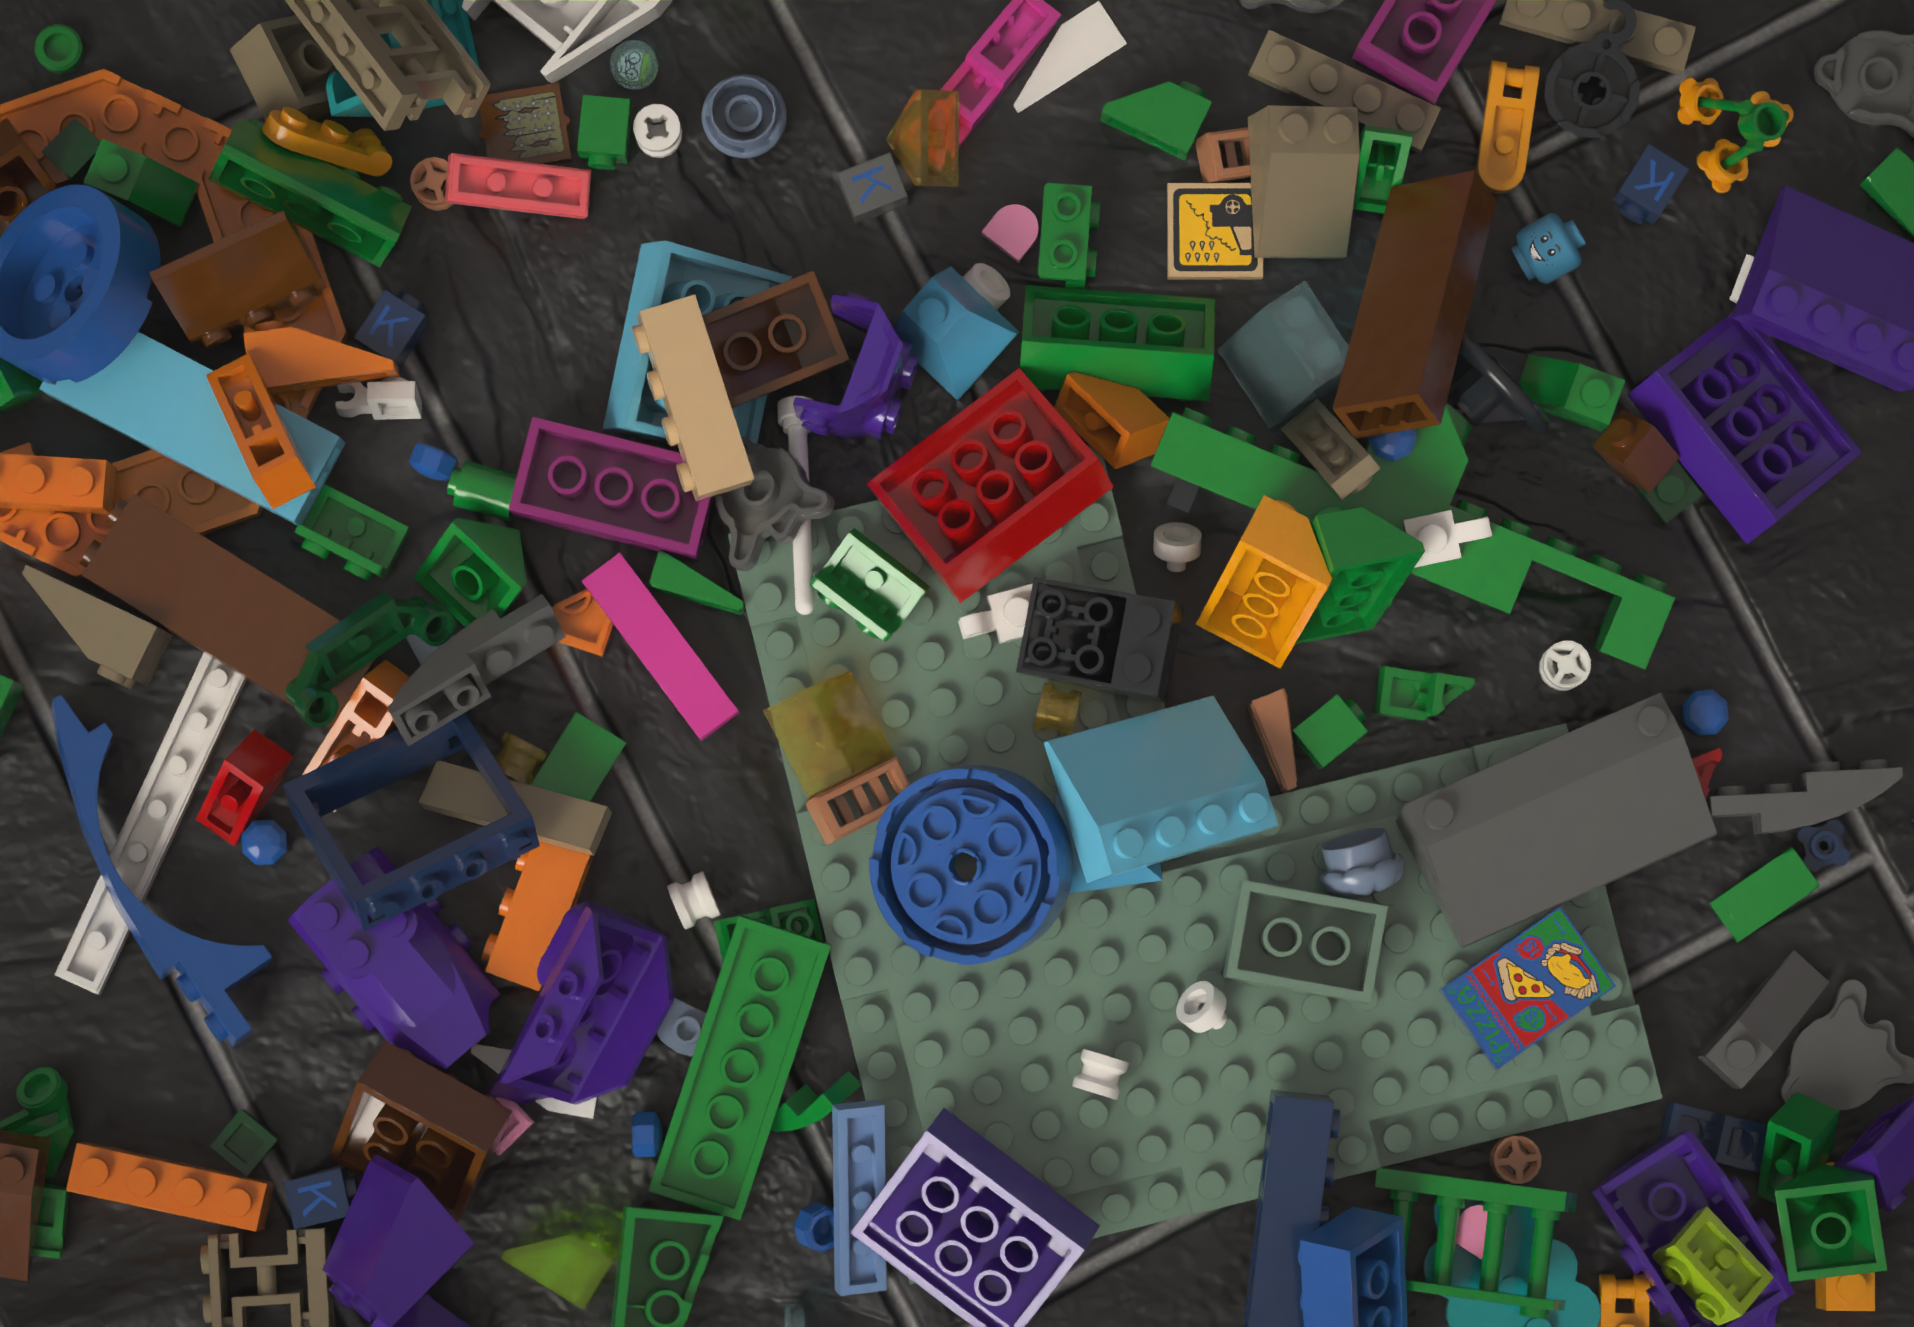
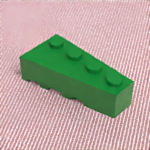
(660, 1265)

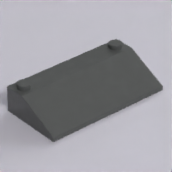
(1558, 820)

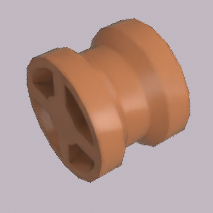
(430, 174)
(1523, 1159)

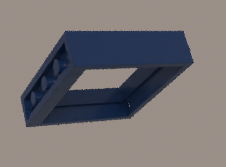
(434, 873)

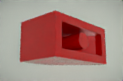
(243, 786)

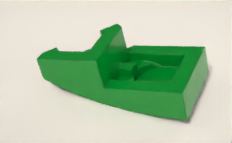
(1416, 693)
(807, 1108)

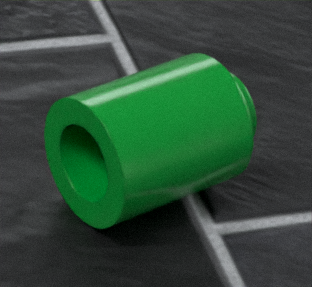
(482, 489)

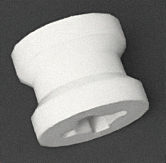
(663, 137)
(1570, 659)
(693, 900)
(1100, 1074)

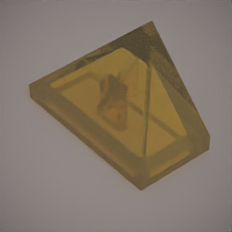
(928, 138)

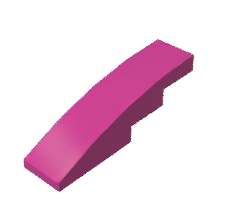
(998, 59)
(660, 646)

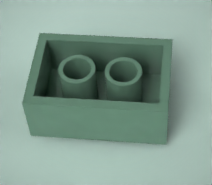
(1305, 942)

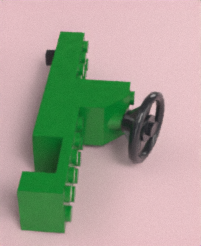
(1419, 486)

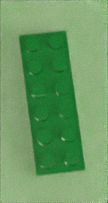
(739, 1067)

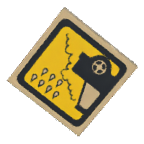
(1211, 232)

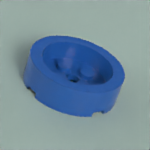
(45, 255)
(1020, 864)

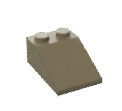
(1303, 180)
(107, 635)

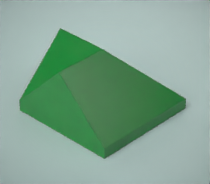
(475, 569)
(1830, 1224)

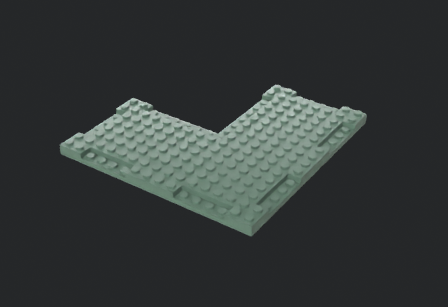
(1107, 976)

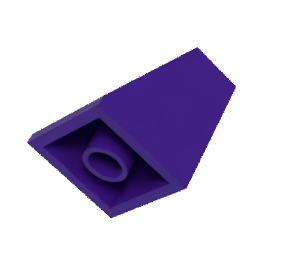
(392, 1244)

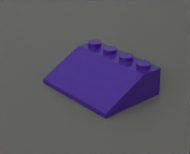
(1834, 289)
(1744, 425)
(974, 1227)

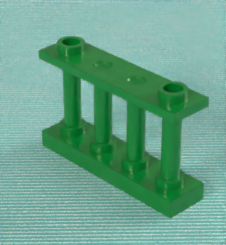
(1498, 1202)

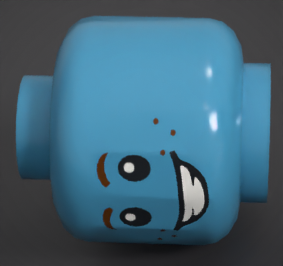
(1548, 248)

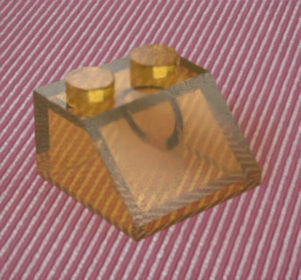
(829, 734)

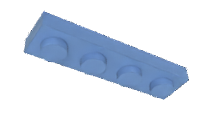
(856, 1184)

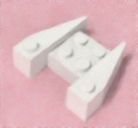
(576, 27)

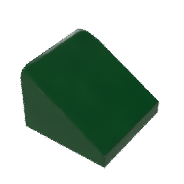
(73, 150)

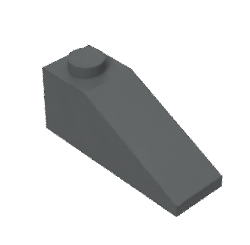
(1763, 1021)

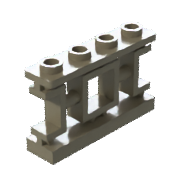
(376, 71)
(320, 1299)

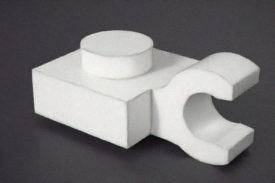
(384, 400)
(1443, 537)
(1005, 616)

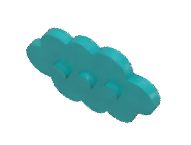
(1581, 1304)

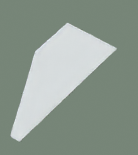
(1073, 50)

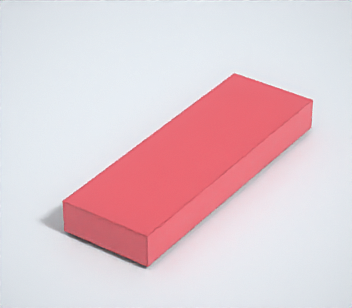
(517, 186)

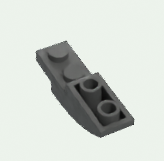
(462, 667)
(1821, 796)

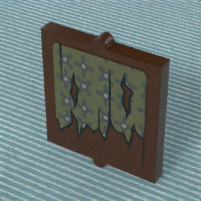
(526, 125)

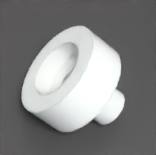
(988, 284)
(1177, 544)
(1202, 1007)

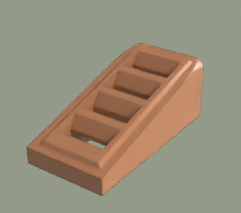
(1210, 156)
(1273, 725)
(824, 816)

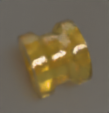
(1057, 710)
(519, 758)

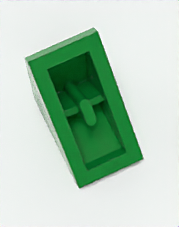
(1380, 166)

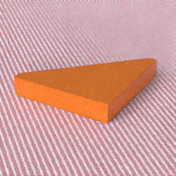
(584, 623)

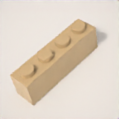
(694, 398)

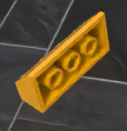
(1269, 584)

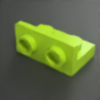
(1713, 1268)

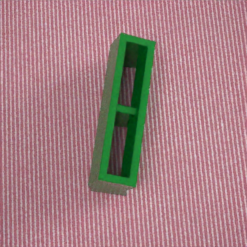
(579, 759)

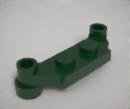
(356, 643)

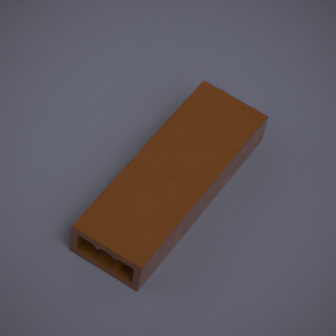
(1415, 305)
(209, 598)

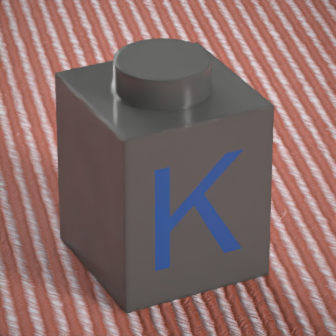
(874, 188)

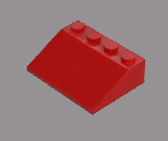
(990, 485)

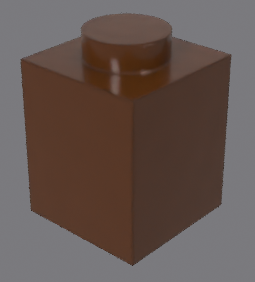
(1636, 451)

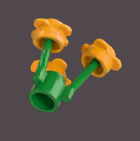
(1760, 123)

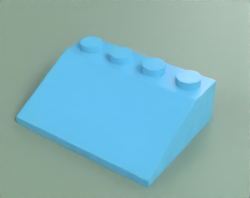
(661, 276)
(1157, 788)

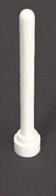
(803, 541)

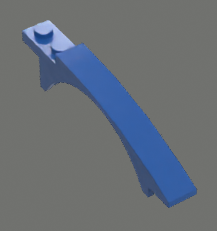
(205, 966)

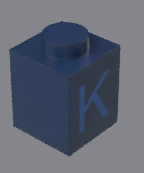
(1649, 186)
(393, 327)
(320, 1197)

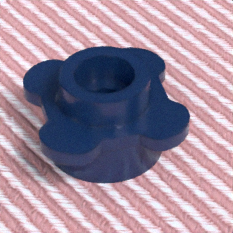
(1835, 853)

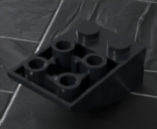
(1100, 639)

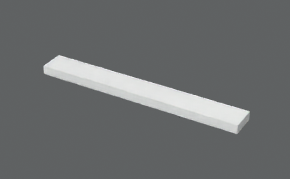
(153, 820)

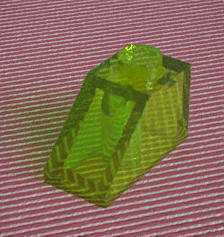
(566, 1264)

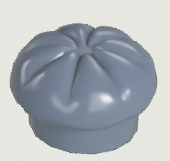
(744, 116)
(1360, 864)

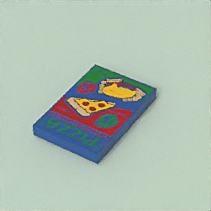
(1527, 987)

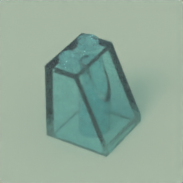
(1287, 355)

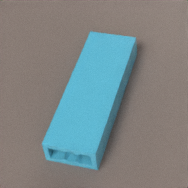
(173, 410)

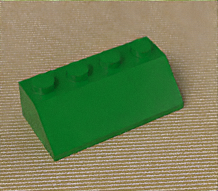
(311, 193)
(1120, 337)
(1367, 569)

